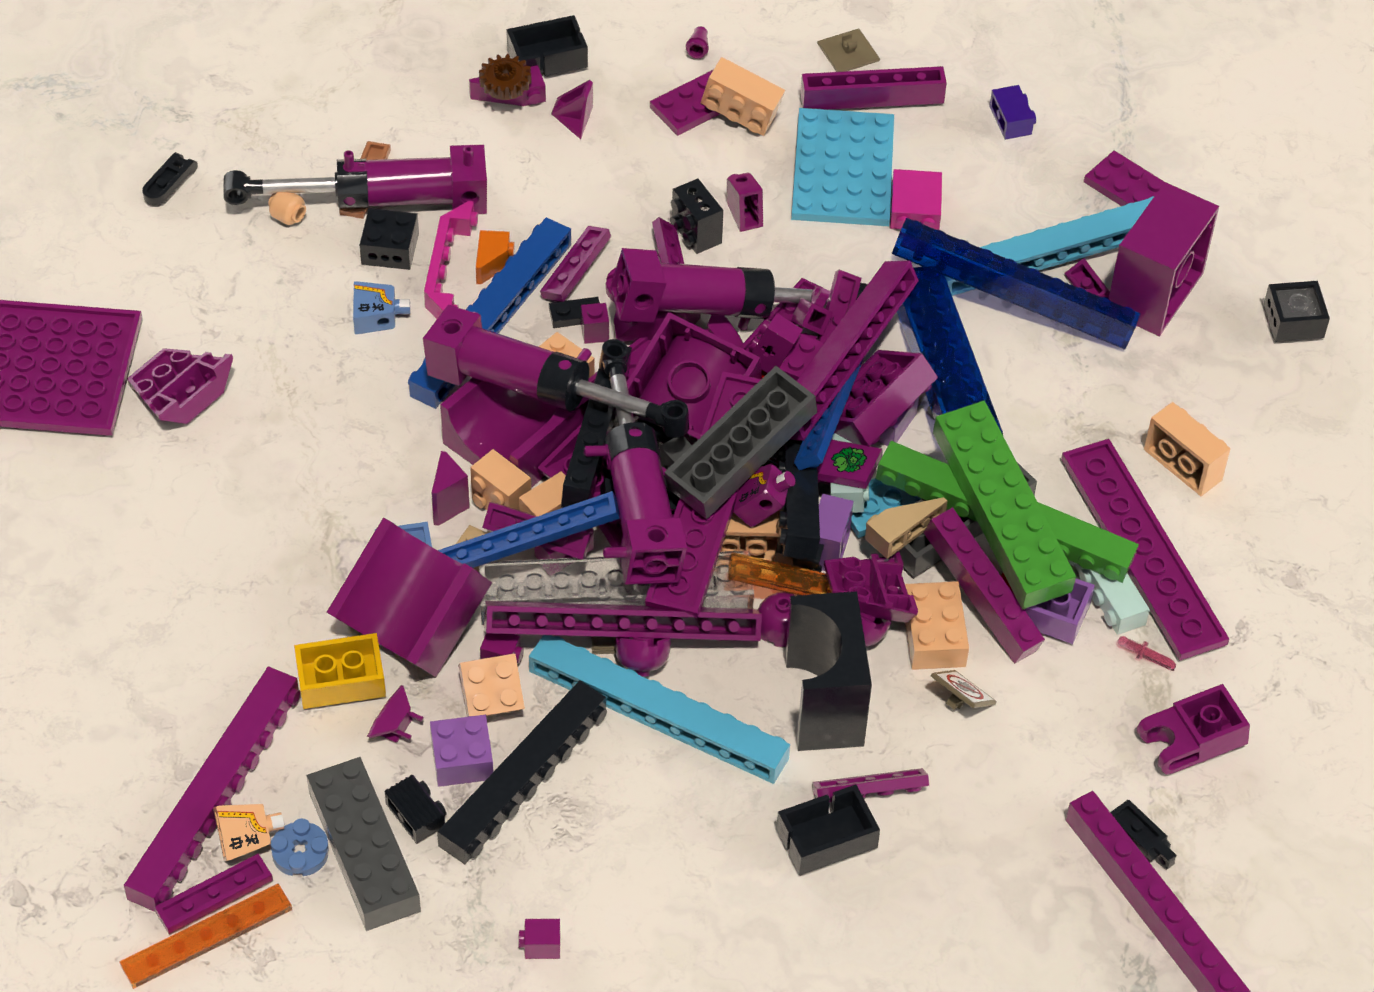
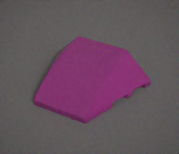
(180, 383)
(877, 583)

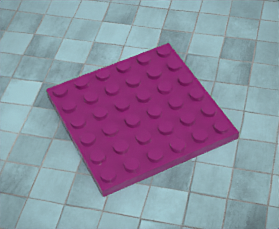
(64, 365)

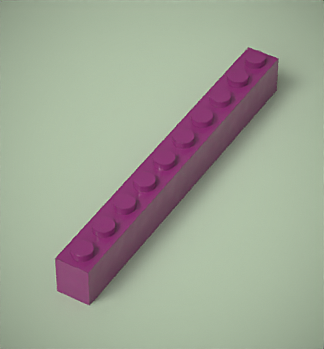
(855, 336)
(620, 621)
(213, 786)
(1151, 897)

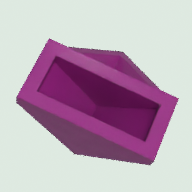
(575, 108)

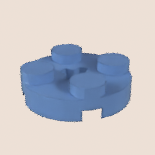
(300, 833)

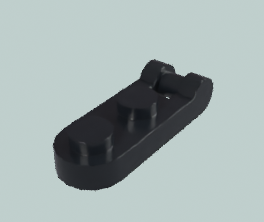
(168, 178)

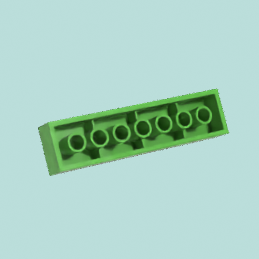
(1004, 505)

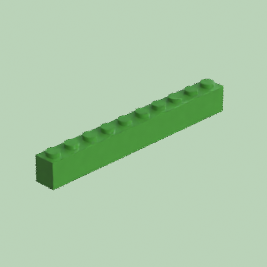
(1079, 540)

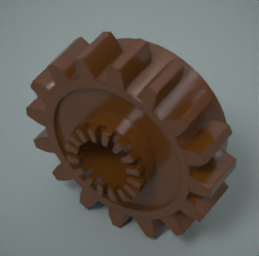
(505, 77)

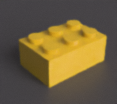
(340, 670)

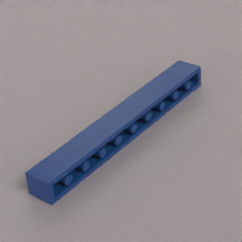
(503, 296)

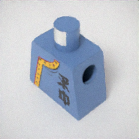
(376, 307)

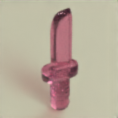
(1147, 653)

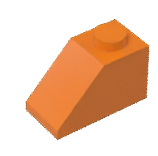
(492, 253)

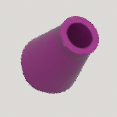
(697, 45)

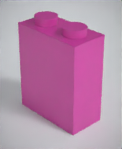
(916, 197)

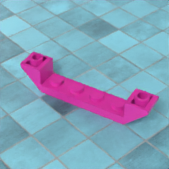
(455, 222)

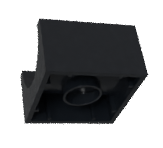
(829, 642)

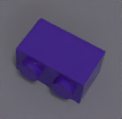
(1012, 112)

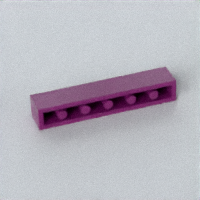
(873, 88)
(983, 585)

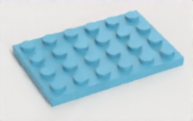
(843, 167)

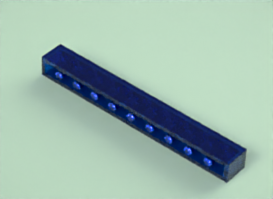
(1016, 283)

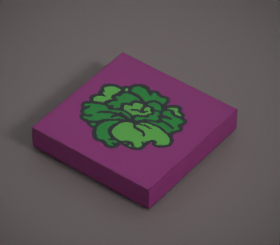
(849, 464)

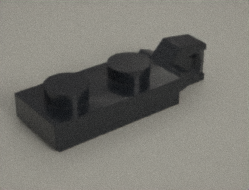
(1145, 834)

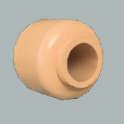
(287, 207)

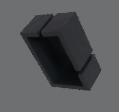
(550, 44)
(825, 838)

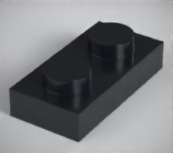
(568, 312)

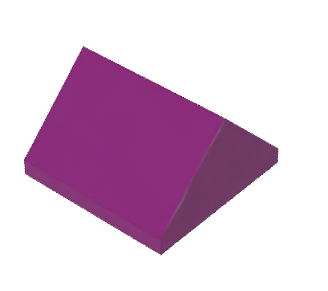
(449, 490)

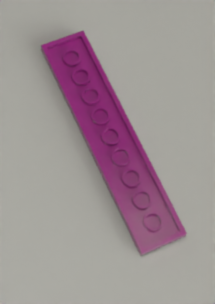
(702, 535)
(1157, 566)

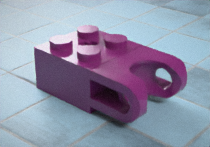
(1196, 729)

